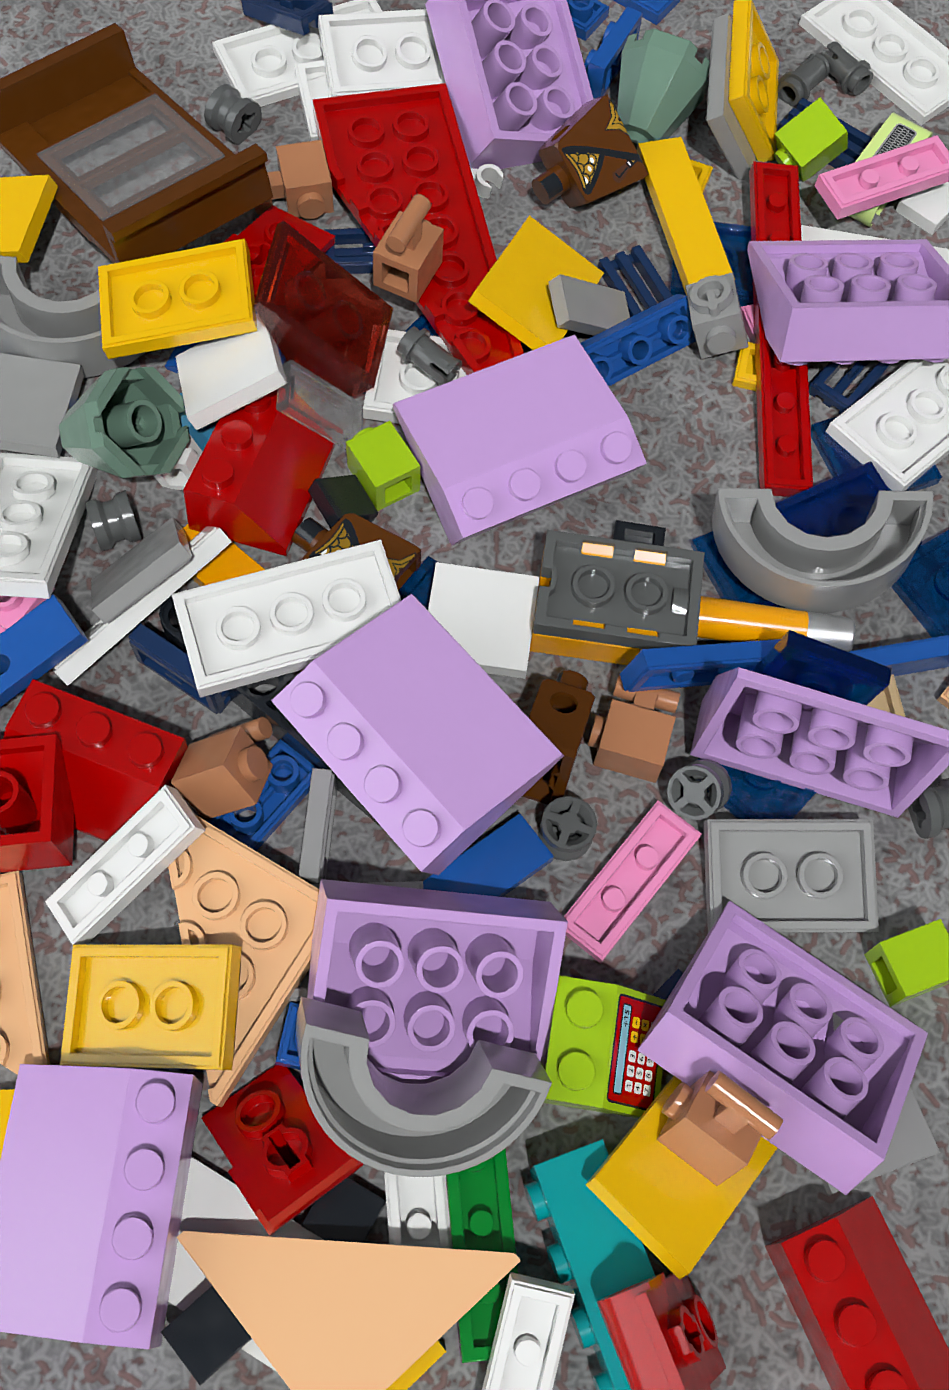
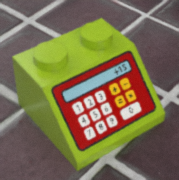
(596, 1047)

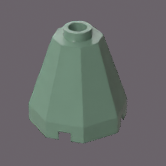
(659, 85)
(127, 424)

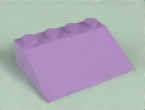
(509, 74)
(852, 300)
(517, 438)
(417, 733)
(818, 741)
(437, 972)
(767, 1023)
(93, 1201)

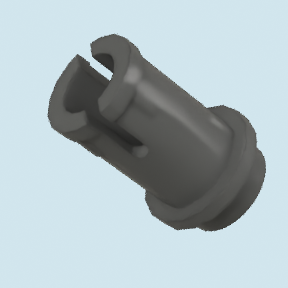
(851, 73)
(803, 79)
(429, 356)

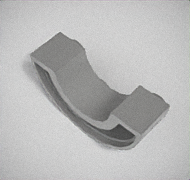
(51, 328)
(815, 570)
(407, 1125)

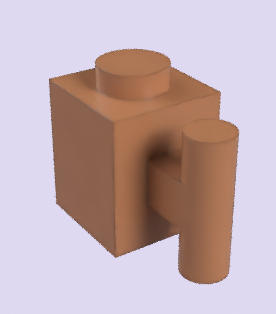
(301, 180)
(409, 252)
(633, 735)
(225, 769)
(716, 1125)

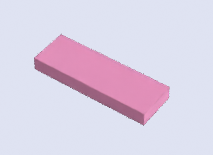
(885, 177)
(629, 881)

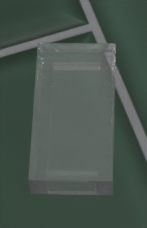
(319, 405)

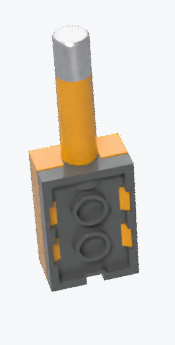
(625, 596)

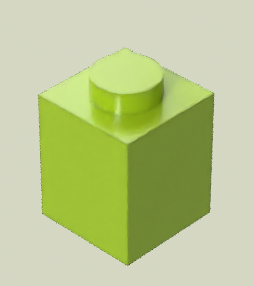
(811, 139)
(383, 464)
(911, 962)

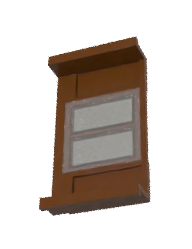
(123, 152)

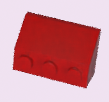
(256, 476)
(108, 757)
(34, 805)
(861, 1303)

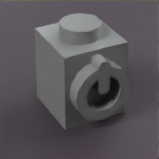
(716, 315)

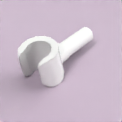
(490, 173)

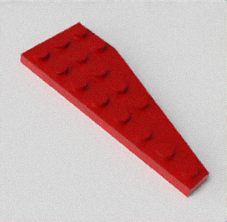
(409, 144)

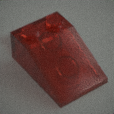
(321, 313)

